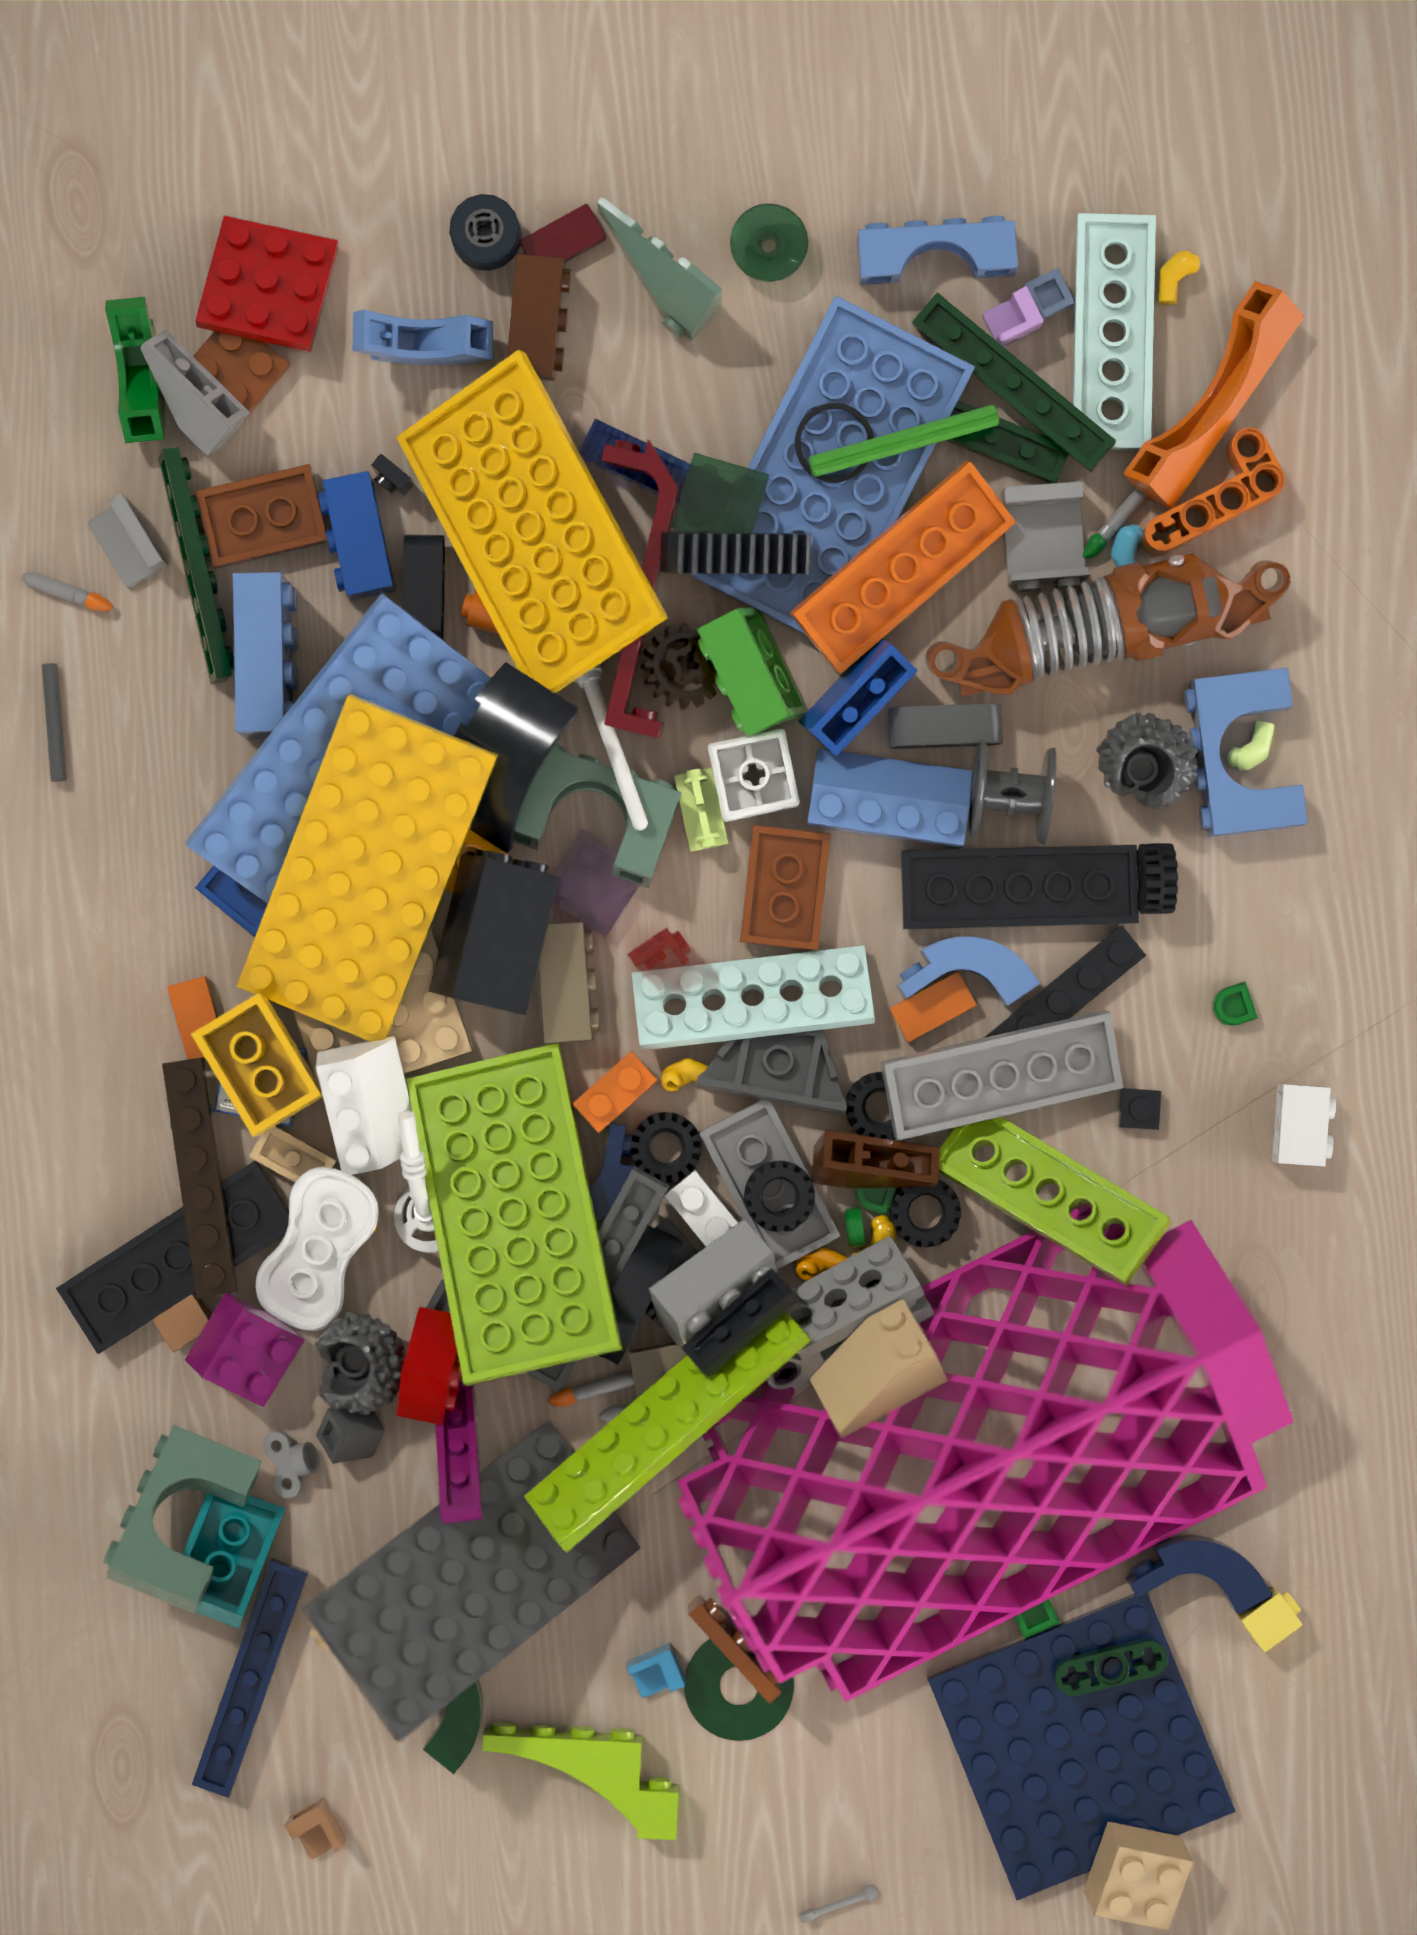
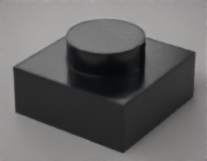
(390, 476)
(1139, 1109)

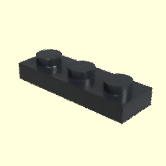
(739, 1323)

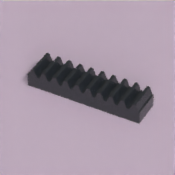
(734, 553)

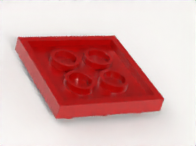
(267, 283)

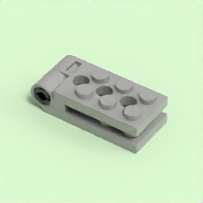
(841, 1300)

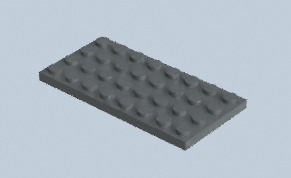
(461, 1595)

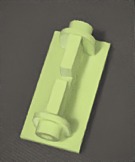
(701, 809)

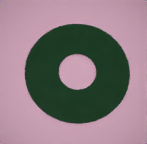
(719, 1715)

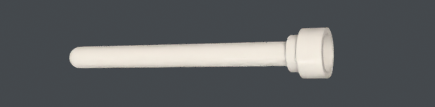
(590, 683)

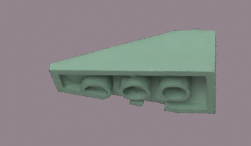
(677, 288)

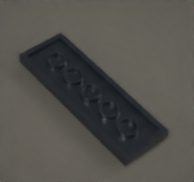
(1019, 887)
(156, 1266)

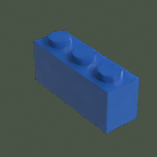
(356, 536)
(857, 696)

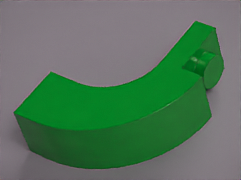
(140, 398)

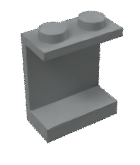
(1047, 535)

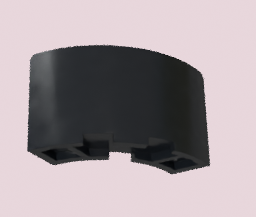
(520, 725)

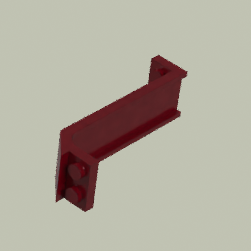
(628, 457)

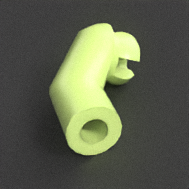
(1255, 751)

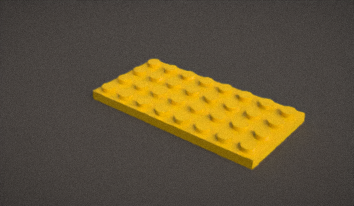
(531, 525)
(366, 869)

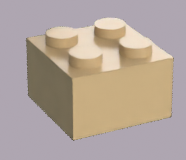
(1138, 1876)

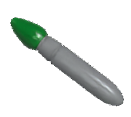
(1099, 540)

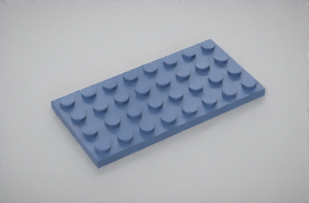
(895, 386)
(383, 661)

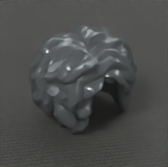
(1148, 759)
(362, 1362)

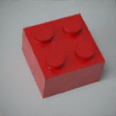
(430, 1369)

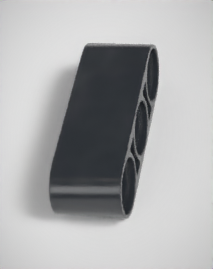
(424, 580)

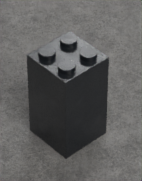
(494, 931)

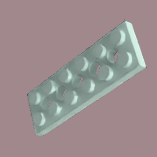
(1134, 314)
(765, 974)

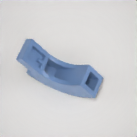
(423, 341)
(990, 960)

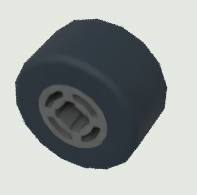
(488, 245)

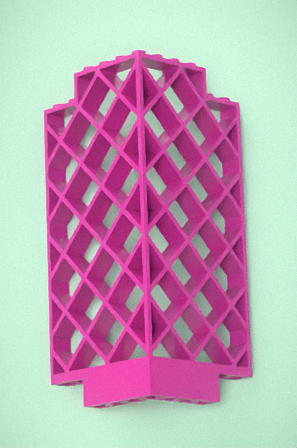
(970, 1476)

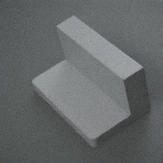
(127, 542)

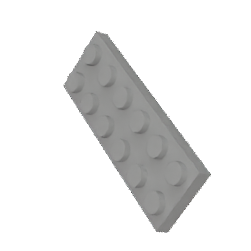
(1002, 1074)

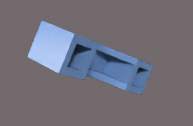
(984, 246)

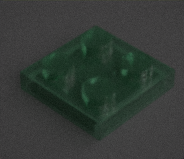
(719, 497)

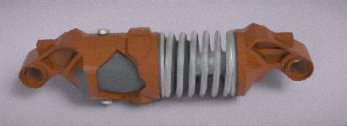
(1122, 616)

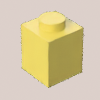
(1271, 1619)

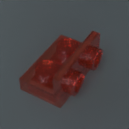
(652, 951)

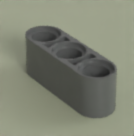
(945, 726)

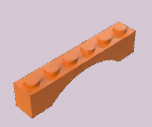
(1256, 338)

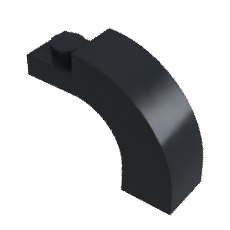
(631, 1291)

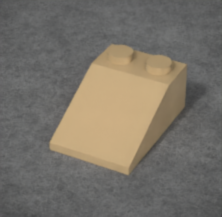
(877, 1369)

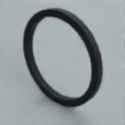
(832, 479)

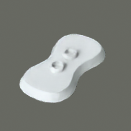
(327, 1224)

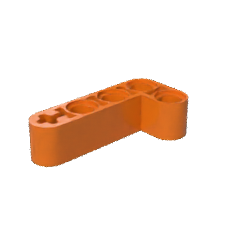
(1209, 502)

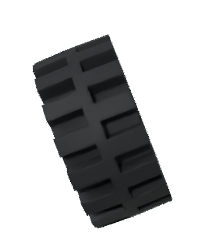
(1157, 878)
(804, 1196)
(932, 1236)

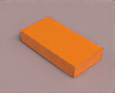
(932, 1006)
(192, 1010)

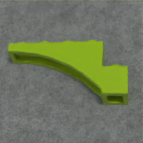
(602, 1761)

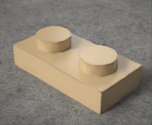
(288, 1154)

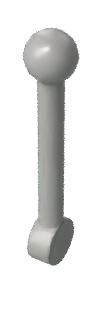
(870, 1893)

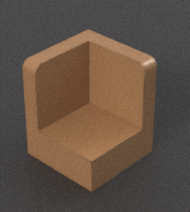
(183, 1322)
(316, 1829)

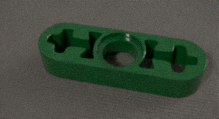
(1136, 1651)

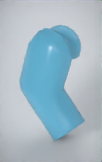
(1126, 544)

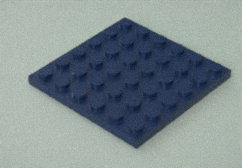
(1066, 1765)

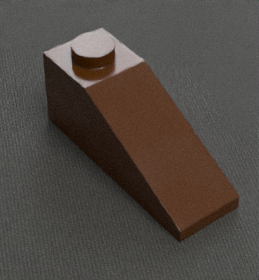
(873, 1162)

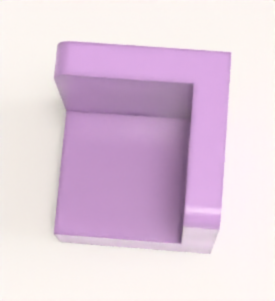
(1013, 318)

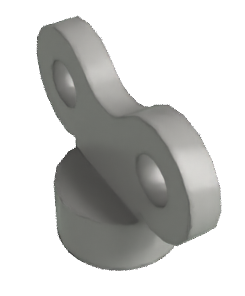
(290, 1462)

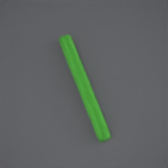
(903, 440)

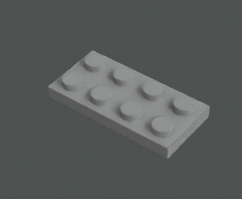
(742, 1146)

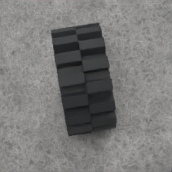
(856, 1111)
(674, 1124)

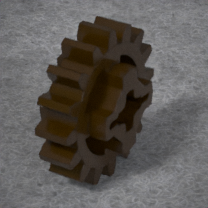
(669, 660)

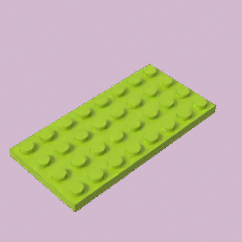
(513, 1214)

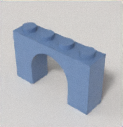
(1228, 805)

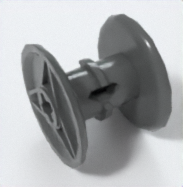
(1012, 792)

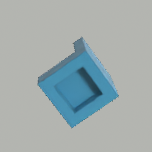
(656, 1671)

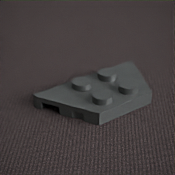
(778, 1069)

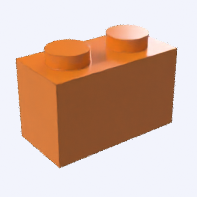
(615, 1091)

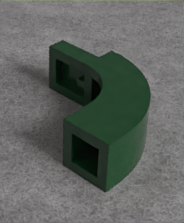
(459, 1729)

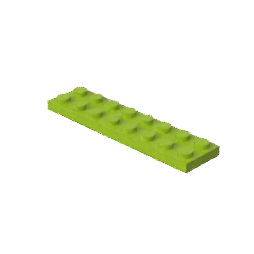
(654, 1433)

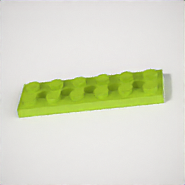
(1053, 1218)

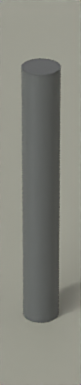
(54, 722)

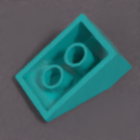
(236, 1545)

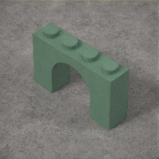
(567, 774)
(183, 1464)

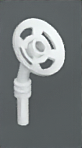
(414, 1171)

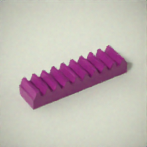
(459, 1461)

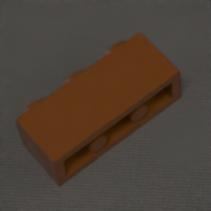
(538, 312)

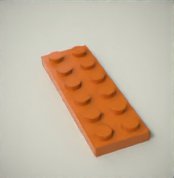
(903, 567)

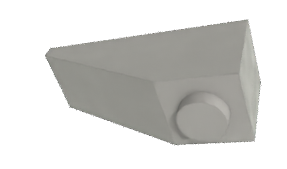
(194, 396)

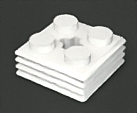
(769, 754)

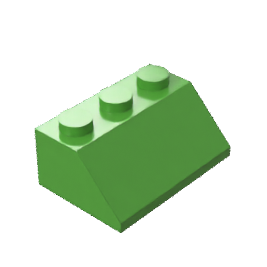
(751, 671)

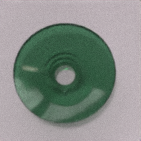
(769, 223)

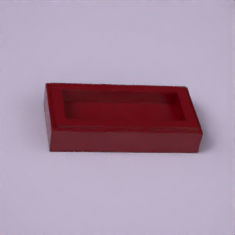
(566, 236)

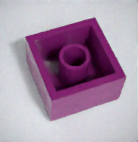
(244, 1349)

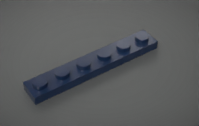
(250, 1677)

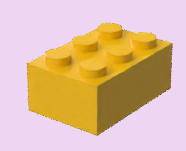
(258, 1064)

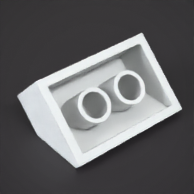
(363, 1102)

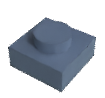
(1050, 293)

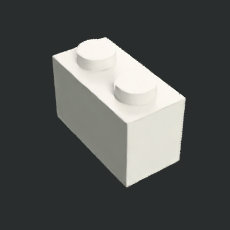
(1303, 1125)
(701, 1208)

